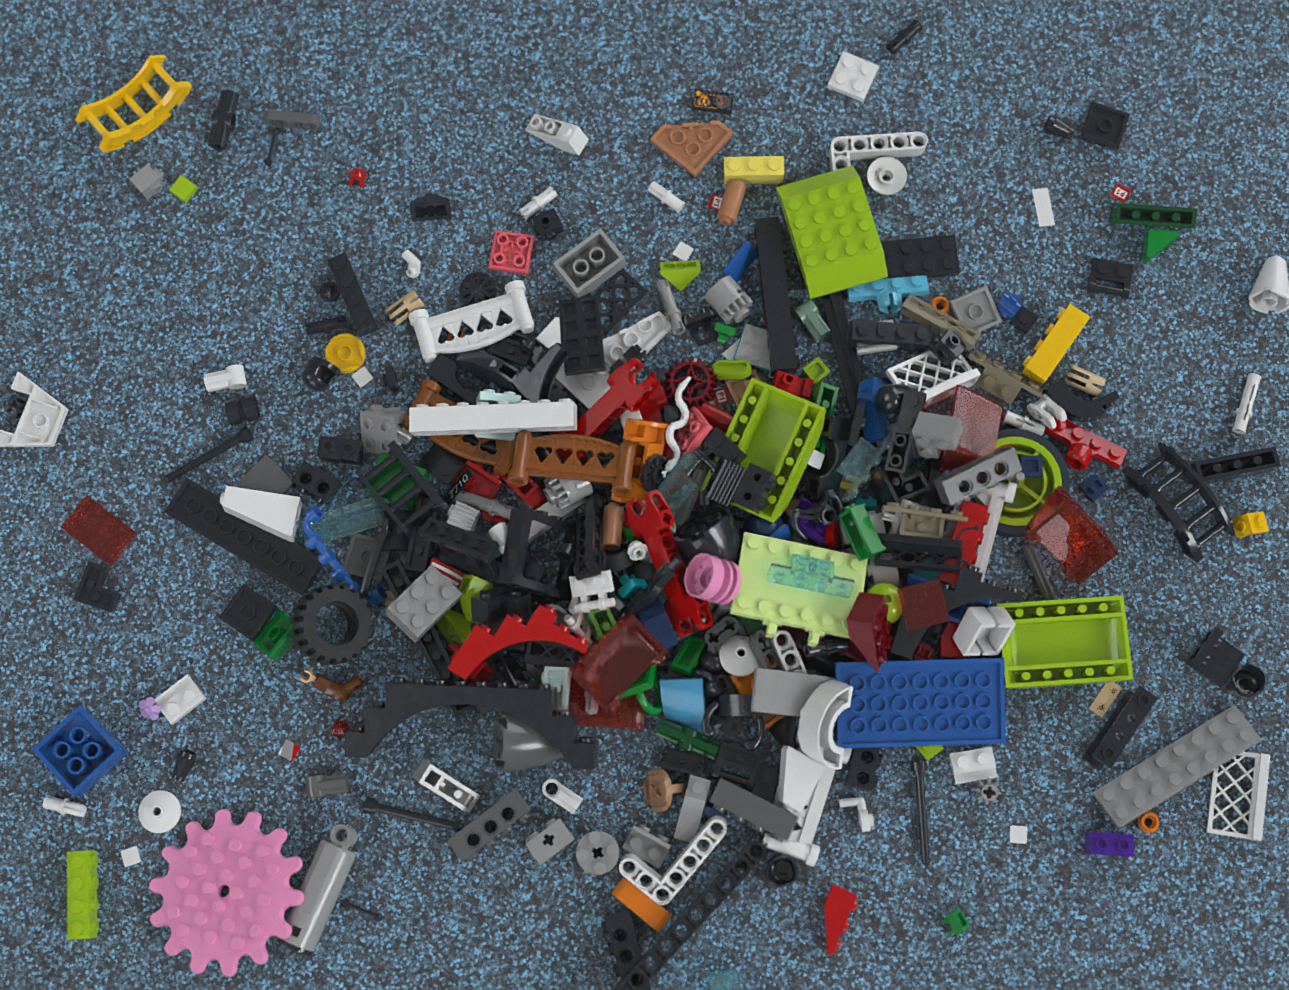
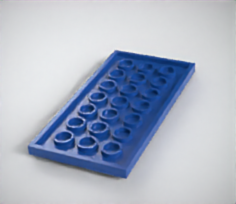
(923, 703)

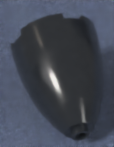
(711, 534)

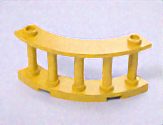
(148, 121)

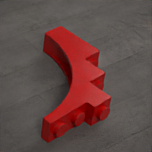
(482, 643)

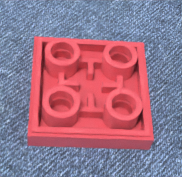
(511, 252)
(693, 433)

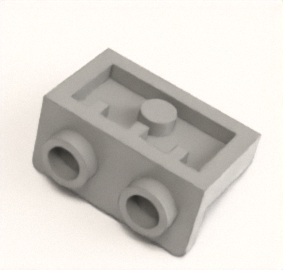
(647, 846)

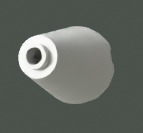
(1271, 287)

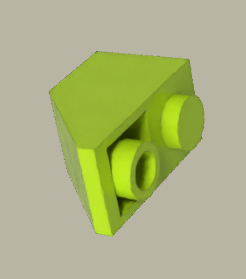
(470, 587)

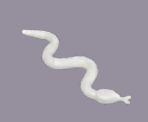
(676, 425)

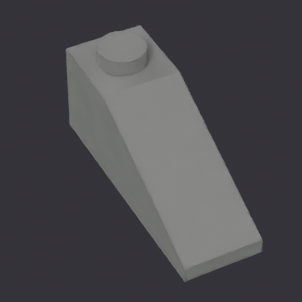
(445, 786)
(692, 808)

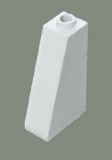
(264, 509)

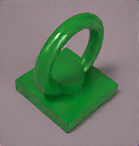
(644, 682)

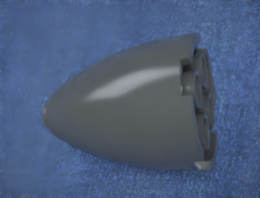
(520, 745)

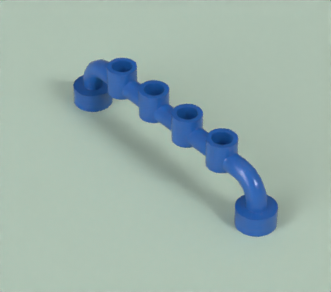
(314, 514)

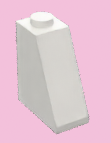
(797, 779)

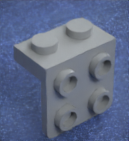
(380, 428)

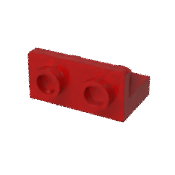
(482, 483)

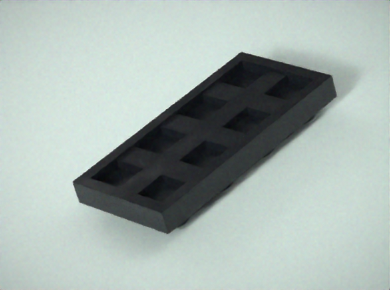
(582, 335)

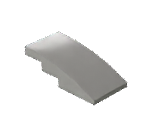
(783, 691)

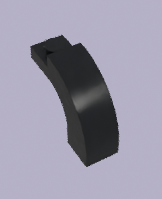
(1076, 408)
(736, 705)

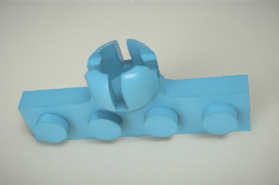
(889, 291)

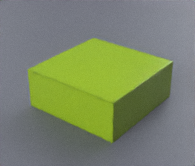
(183, 189)
(816, 370)

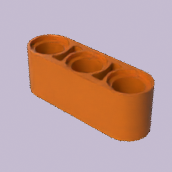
(641, 904)

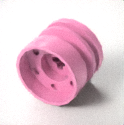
(712, 579)

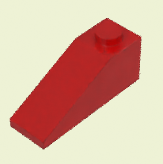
(529, 494)

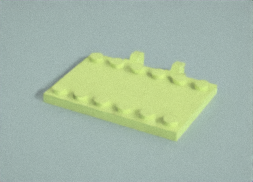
(790, 605)

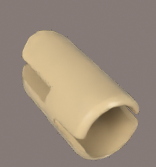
(408, 305)
(1088, 387)

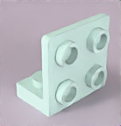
(558, 678)

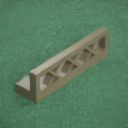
(939, 321)

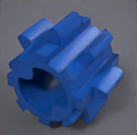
(1009, 305)

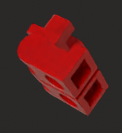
(793, 384)

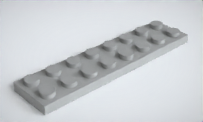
(1176, 766)

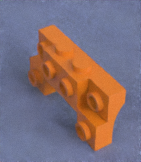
(649, 440)

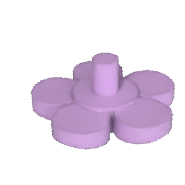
(149, 708)

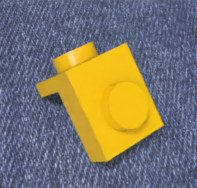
(1250, 524)

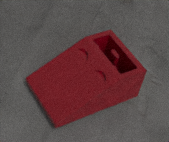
(870, 628)

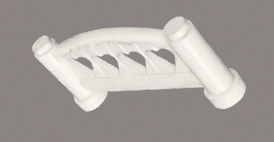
(429, 328)
(994, 500)
(801, 840)

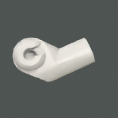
(414, 264)

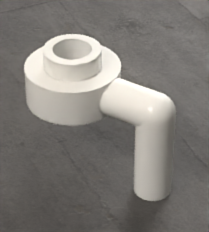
(865, 820)

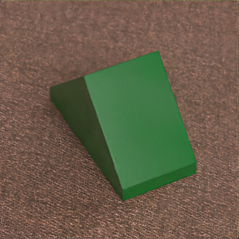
(1155, 242)

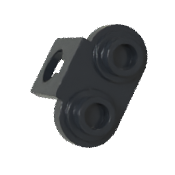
(703, 319)

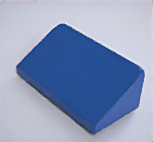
(740, 262)

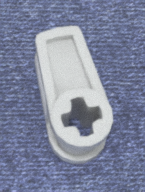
(1044, 408)

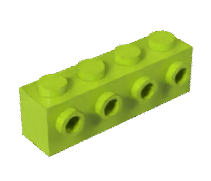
(82, 895)

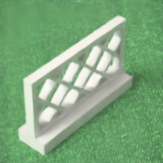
(944, 388)
(1257, 800)

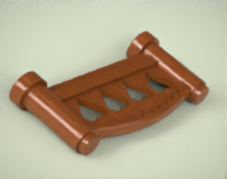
(501, 460)
(617, 472)

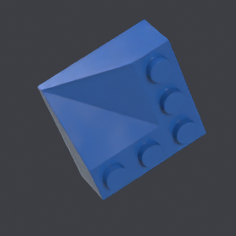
(80, 751)

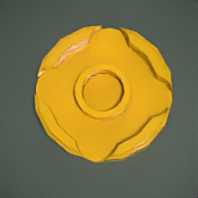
(345, 352)

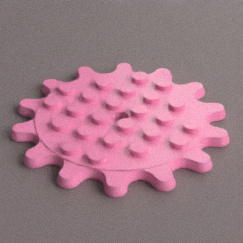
(257, 897)

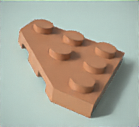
(692, 143)

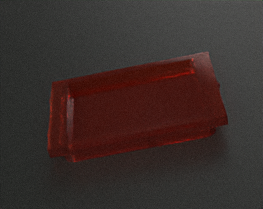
(99, 530)

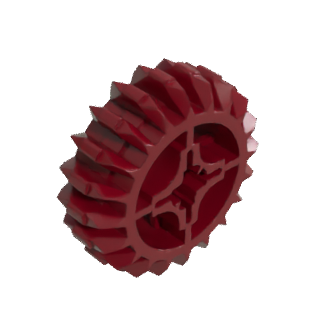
(698, 383)

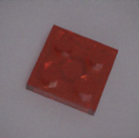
(923, 604)

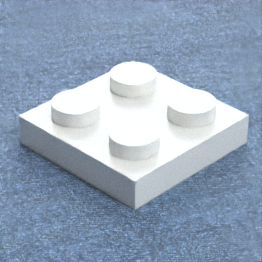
(853, 76)

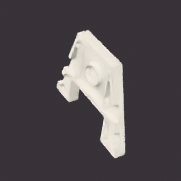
(40, 419)

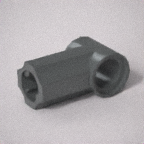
(321, 785)

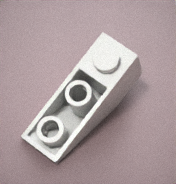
(558, 133)

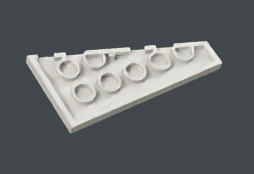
(592, 386)

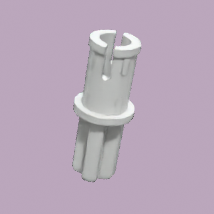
(666, 196)
(64, 806)

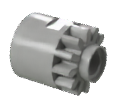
(729, 300)
(565, 491)

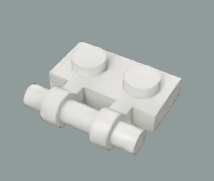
(593, 585)
(577, 618)

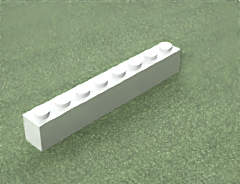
(493, 418)

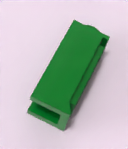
(861, 532)

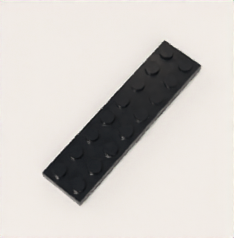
(916, 257)
(263, 550)

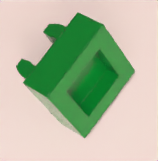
(724, 330)
(957, 921)

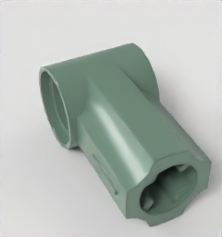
(808, 315)

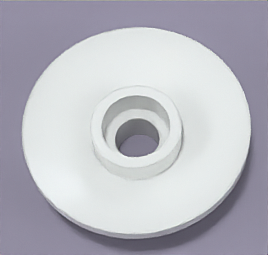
(887, 167)
(734, 663)
(169, 814)

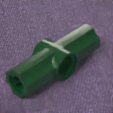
(687, 739)

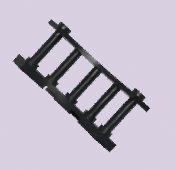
(1168, 510)

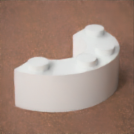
(818, 721)

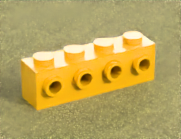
(1055, 344)

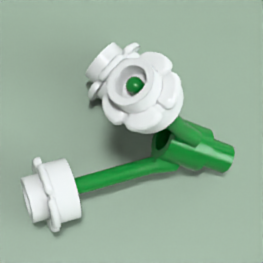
(636, 548)

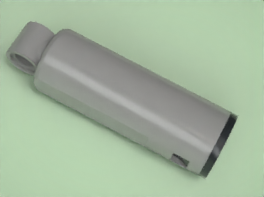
(320, 890)

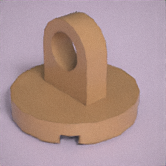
(659, 790)

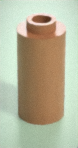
(731, 202)
(612, 526)

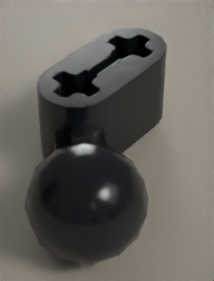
(710, 659)

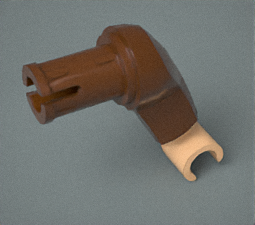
(331, 688)

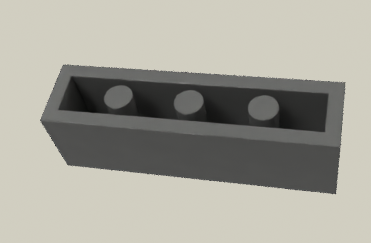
(754, 809)

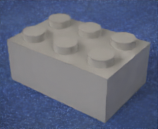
(589, 264)
(423, 603)

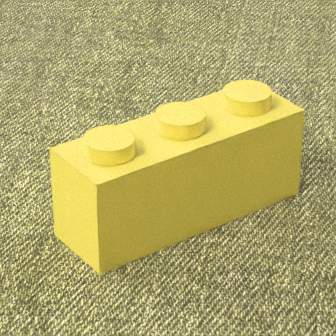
(754, 169)

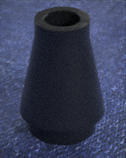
(1058, 127)
(184, 763)

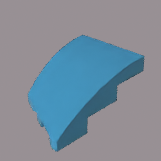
(683, 701)

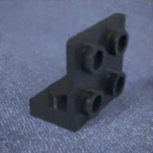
(1215, 658)

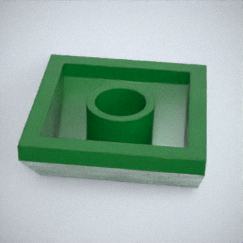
(275, 636)

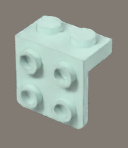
(490, 396)

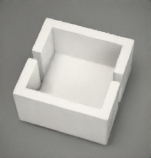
(983, 631)

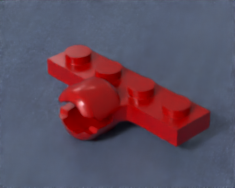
(1085, 445)

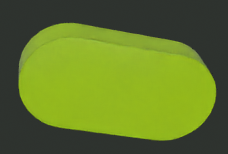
(732, 369)

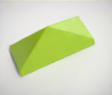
(680, 272)
(454, 627)

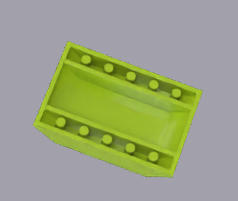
(832, 231)
(777, 435)
(1067, 643)

